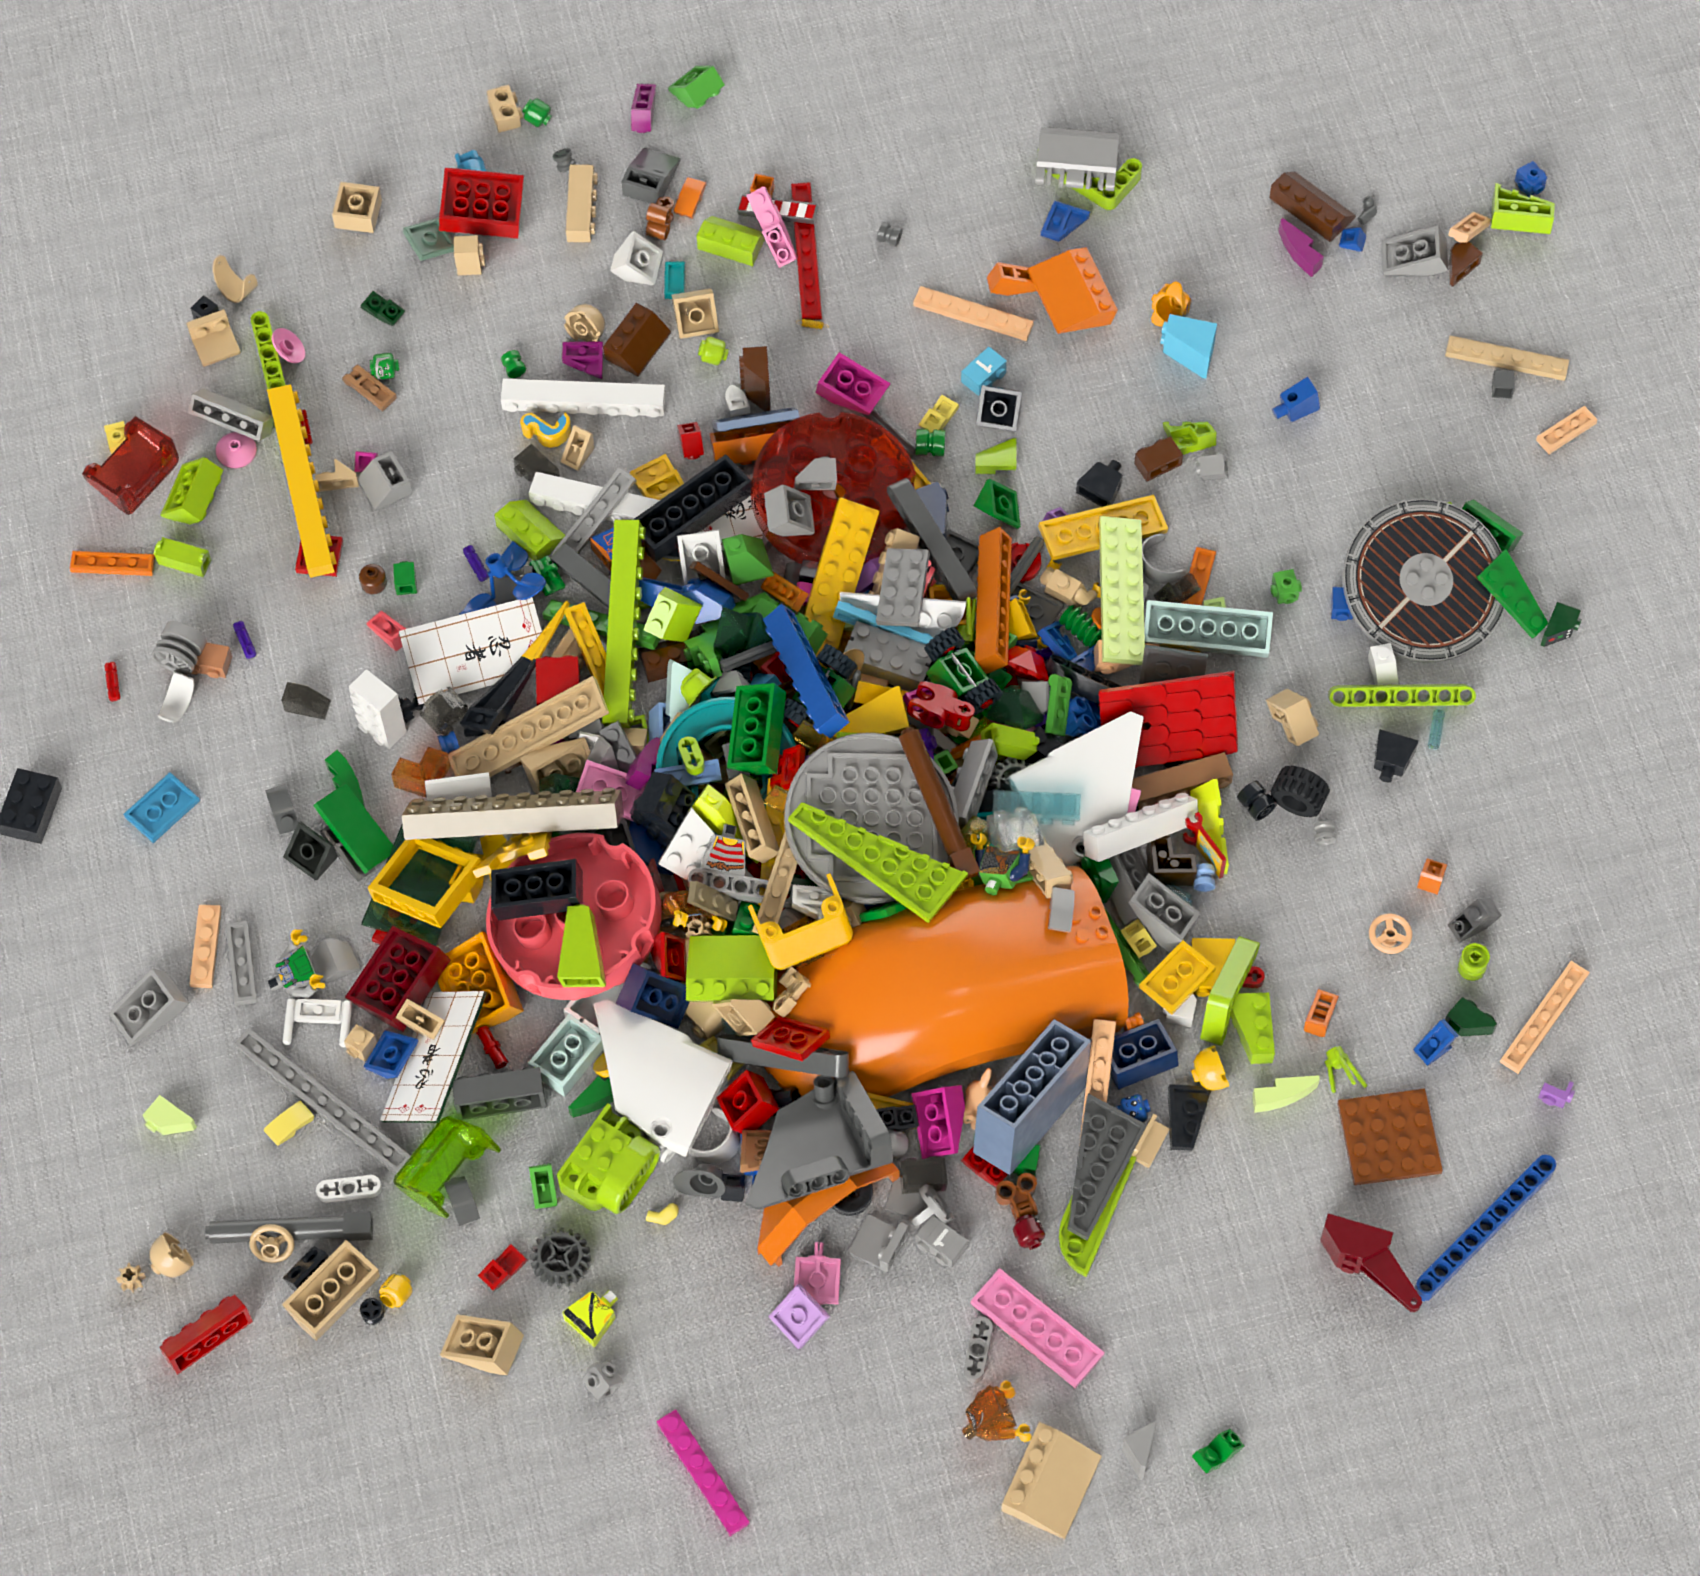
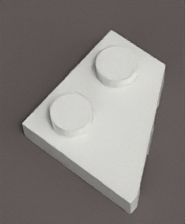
(809, 900)

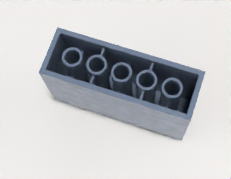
(1031, 1096)

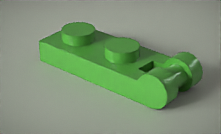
(1058, 705)

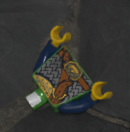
(1001, 868)

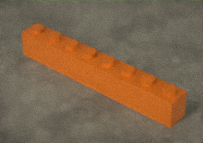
(993, 600)

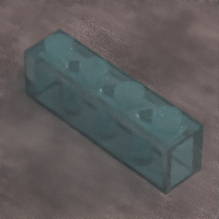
(1045, 805)

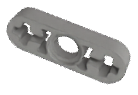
(983, 1357)

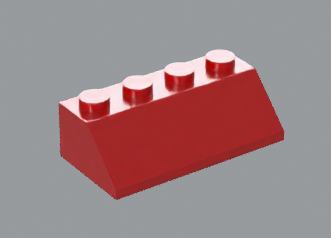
(206, 1333)

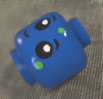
(1135, 1107)

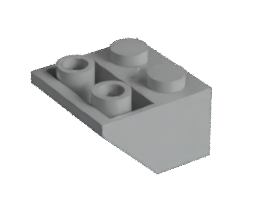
(384, 481)

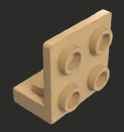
(213, 338)

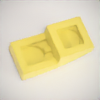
(939, 415)
(288, 1122)

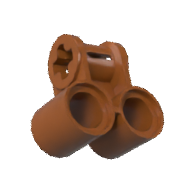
(659, 218)
(1020, 1199)

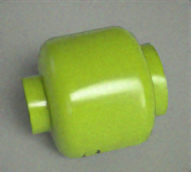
(713, 351)

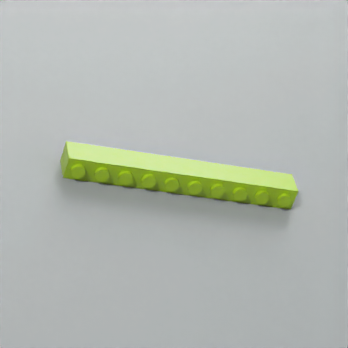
(623, 622)

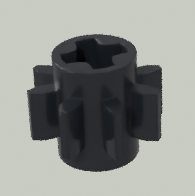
(407, 709)

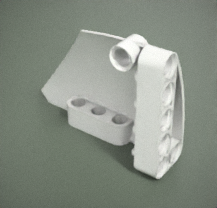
(659, 1076)

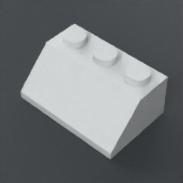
(457, 786)

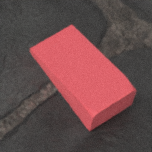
(386, 629)

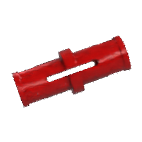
(492, 1047)

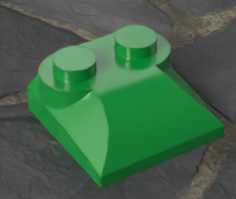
(1101, 875)

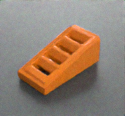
(1317, 1025)

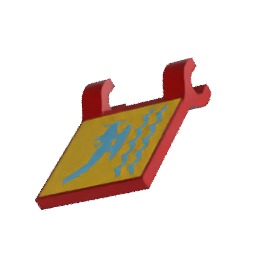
(1205, 844)

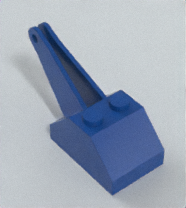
(701, 591)

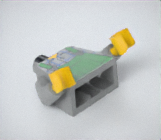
(297, 969)

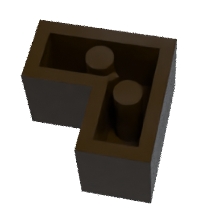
(1170, 867)

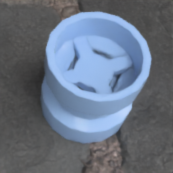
(1204, 877)

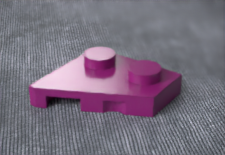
(584, 357)

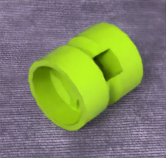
(1473, 962)

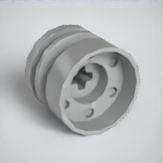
(179, 647)

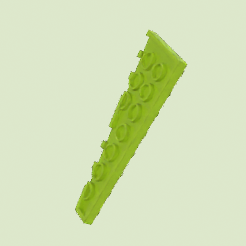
(902, 873)

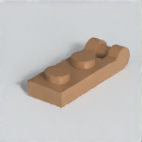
(369, 387)

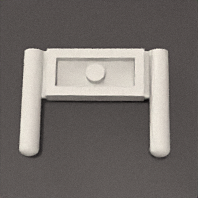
(317, 1012)

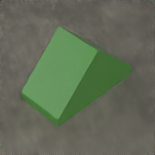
(543, 1186)

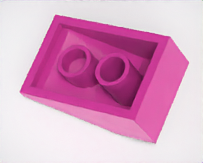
(851, 385)
(939, 1120)

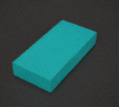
(674, 279)

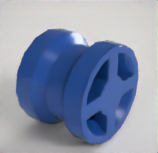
(449, 742)

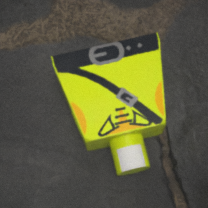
(591, 1316)

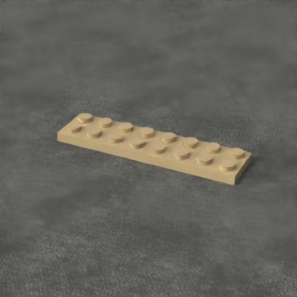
(531, 730)

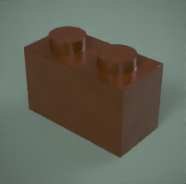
(1158, 458)

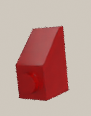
(690, 440)

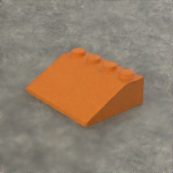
(1073, 291)

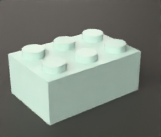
(567, 1054)

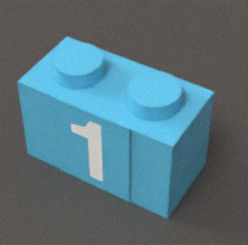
(984, 370)

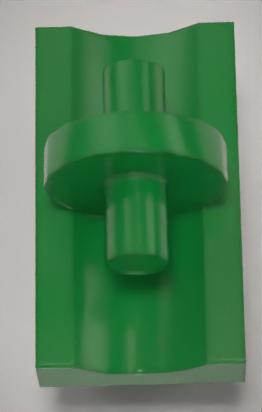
(549, 572)

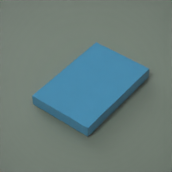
(161, 807)

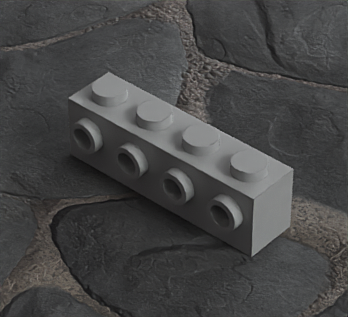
(231, 414)

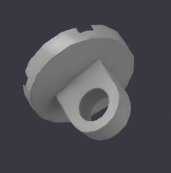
(933, 1205)

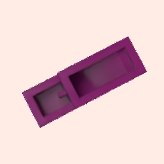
(1300, 248)
(643, 765)

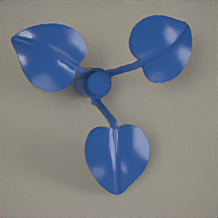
(511, 560)

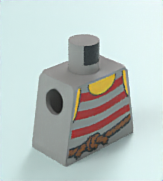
(725, 853)

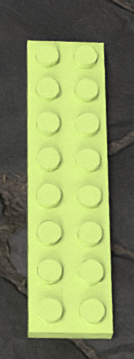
(1121, 590)

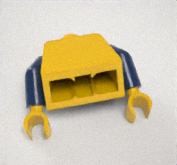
(1020, 622)

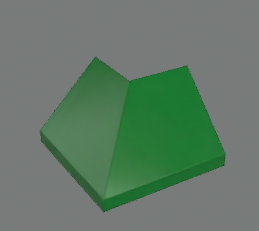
(999, 503)

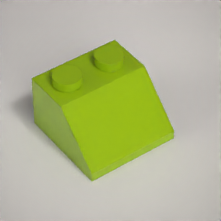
(672, 616)

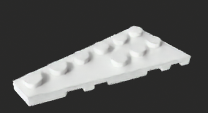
(688, 849)

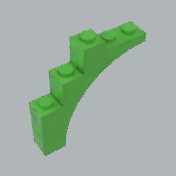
(701, 648)

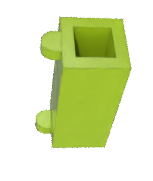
(182, 556)
(1011, 741)

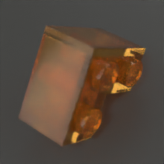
(412, 775)

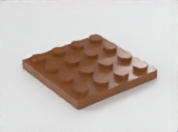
(1389, 1137)

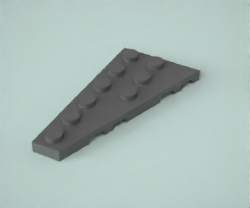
(1103, 1153)

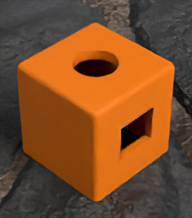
(763, 181)

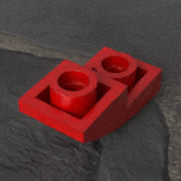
(983, 1168)

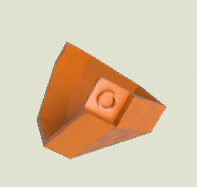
(787, 1220)

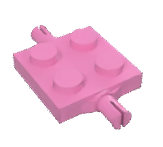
(819, 1276)

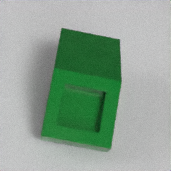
(1218, 1451)

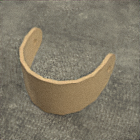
(229, 283)

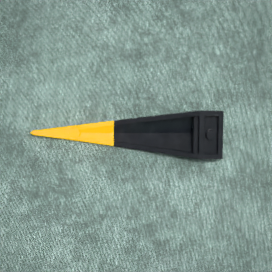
(499, 700)

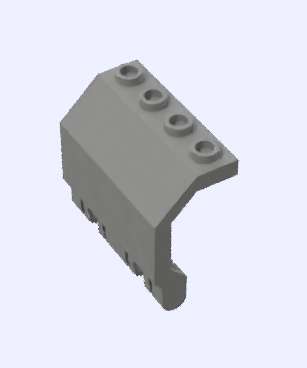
(1077, 155)

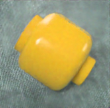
(395, 1290)

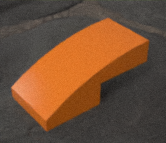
(689, 197)

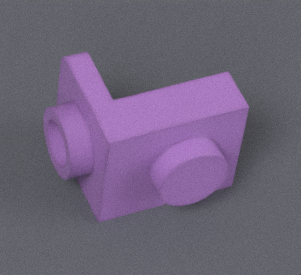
(1553, 1096)

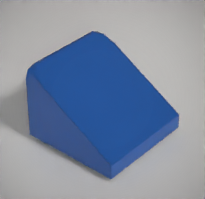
(1353, 239)

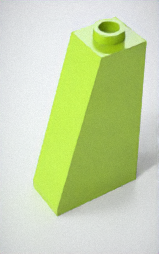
(580, 951)

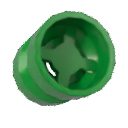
(513, 364)

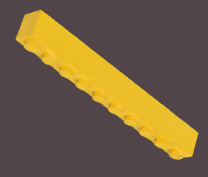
(300, 480)

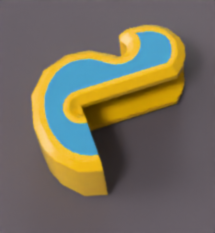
(546, 434)

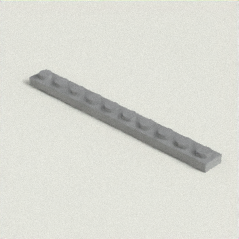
(322, 1101)

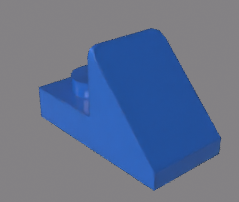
(1436, 1042)

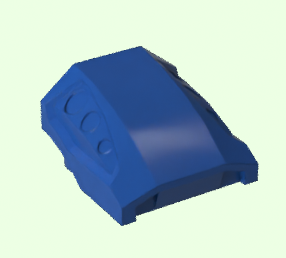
(1082, 717)

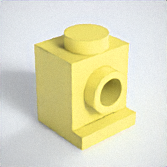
(115, 435)
(1138, 938)

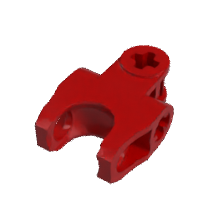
(940, 707)

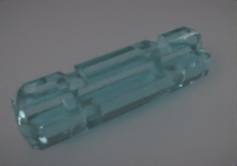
(1436, 729)

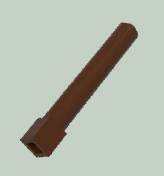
(958, 853)

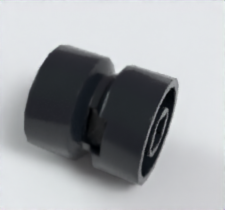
(1259, 803)

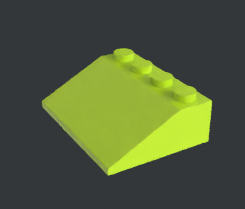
(729, 969)

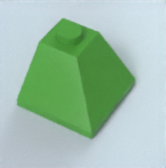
(746, 559)

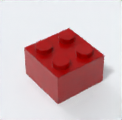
(747, 1102)

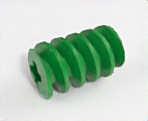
(1080, 626)

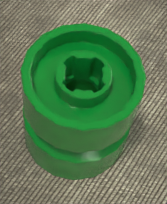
(930, 442)

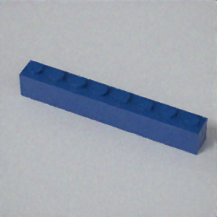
(805, 671)

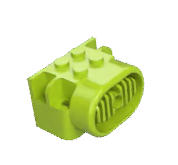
(608, 1164)

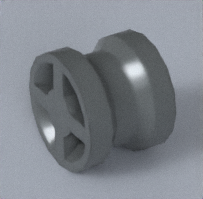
(563, 159)

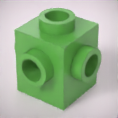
(1285, 587)

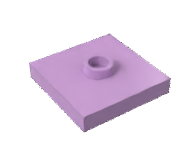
(799, 1316)

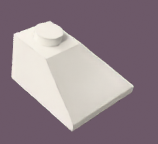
(637, 260)

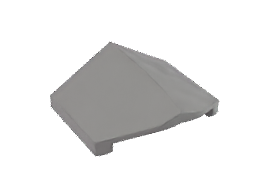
(1038, 690)
(334, 960)

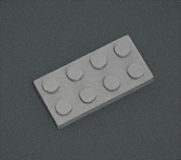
(902, 587)

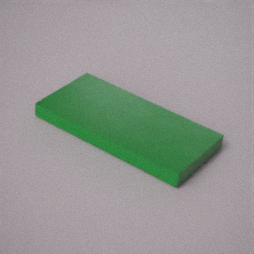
(354, 827)

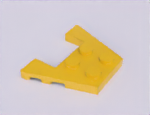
(521, 844)

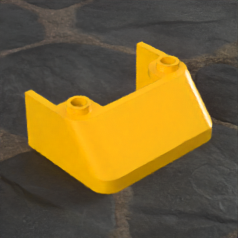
(807, 941)

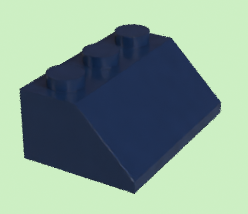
(1142, 1054)

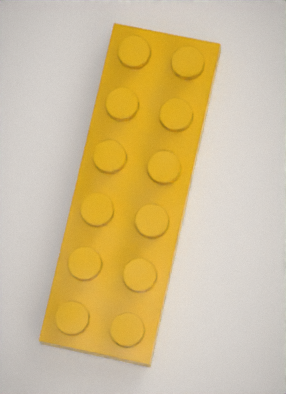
(1080, 531)

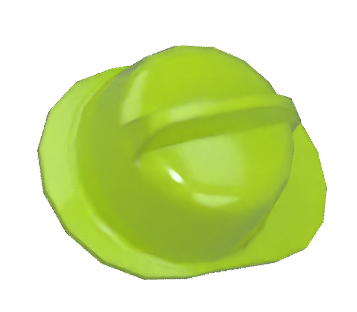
(694, 685)

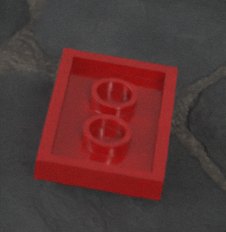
(790, 1038)

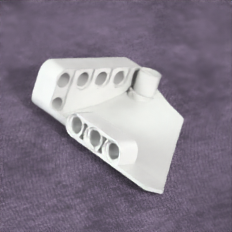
(1097, 768)

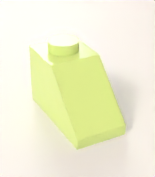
(167, 1118)

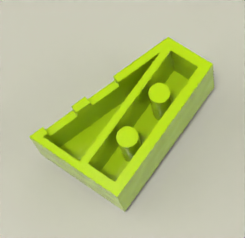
(1520, 212)
(1254, 1026)

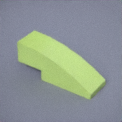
(1284, 1092)

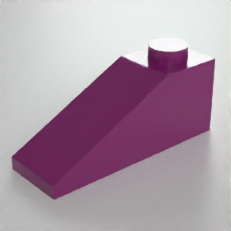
(643, 108)

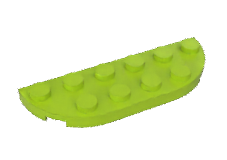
(1081, 1252)

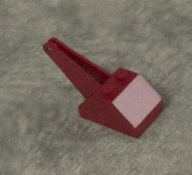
(1366, 1249)

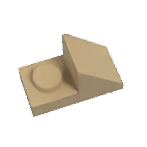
(340, 479)

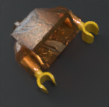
(676, 905)
(992, 1417)

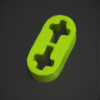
(688, 756)

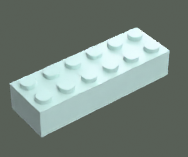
(1208, 628)

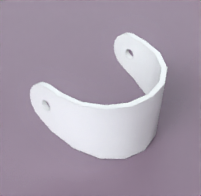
(177, 698)
(724, 1151)

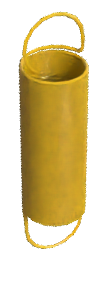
(812, 324)

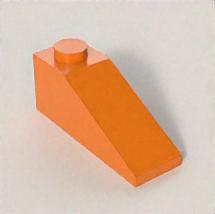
(1010, 280)

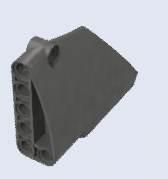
(821, 1142)

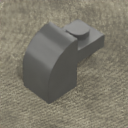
(282, 809)
(461, 1200)

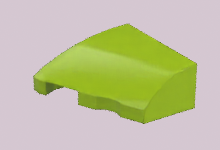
(1191, 436)
(996, 458)

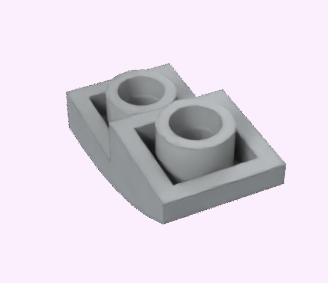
(1061, 909)

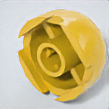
(1209, 1070)

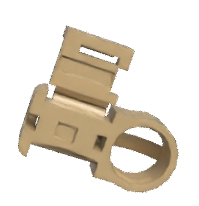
(795, 985)

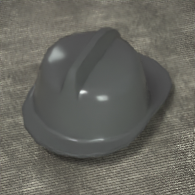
(703, 1181)

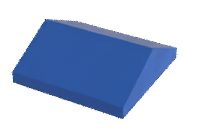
(390, 1054)

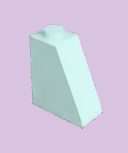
(674, 699)

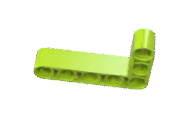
(1128, 175)
(1226, 990)

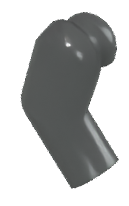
(1370, 210)

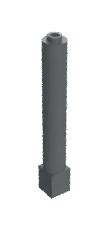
(351, 1226)

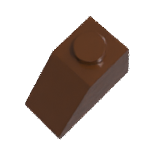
(1462, 261)

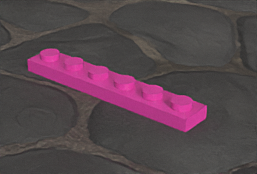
(703, 1472)

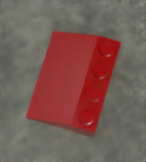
(481, 203)

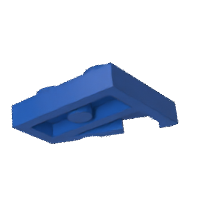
(1063, 220)
(1056, 642)

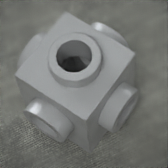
(602, 1380)

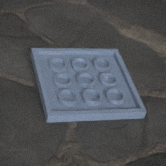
(760, 418)

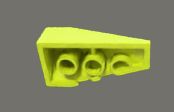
(1209, 807)
(716, 811)

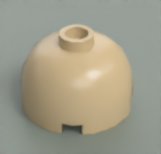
(585, 323)
(168, 1257)

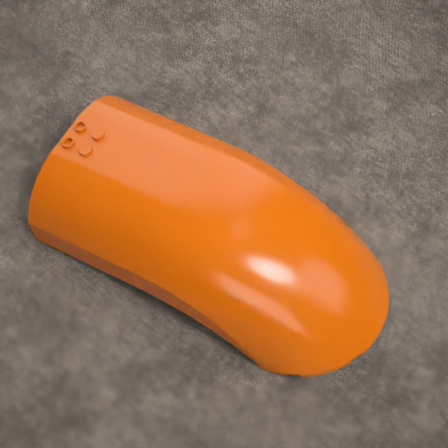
(963, 987)

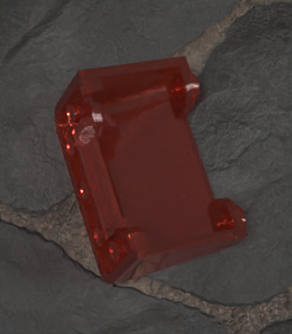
(134, 466)

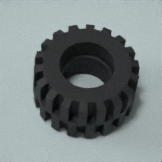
(1300, 791)

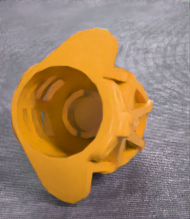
(1170, 300)

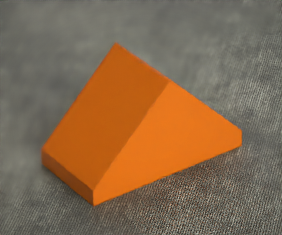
(1432, 876)

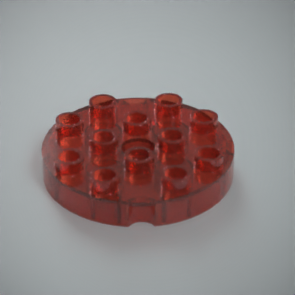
(865, 465)

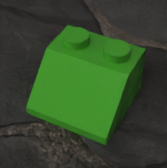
(697, 86)

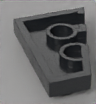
(1186, 1112)

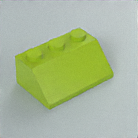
(730, 240)
(192, 491)
(528, 528)

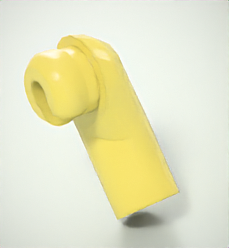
(665, 1216)

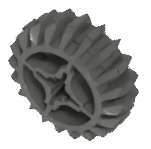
(552, 1263)

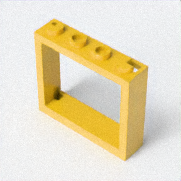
(451, 899)

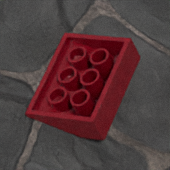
(396, 972)

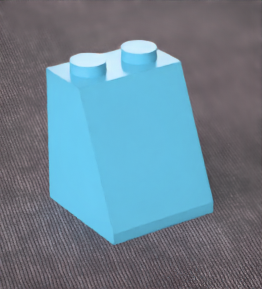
(1189, 342)

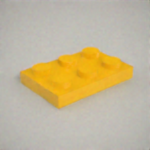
(1177, 977)

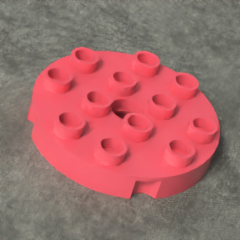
(624, 909)

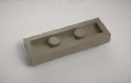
(712, 901)

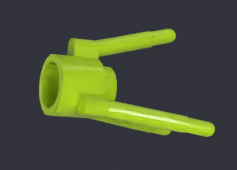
(967, 630)
(1339, 1060)

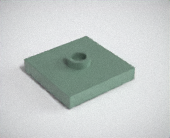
(428, 240)

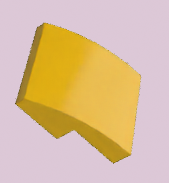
(657, 478)

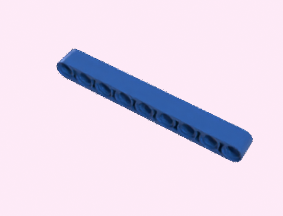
(1489, 1218)

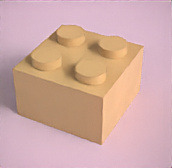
(357, 207)

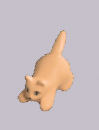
(975, 1093)

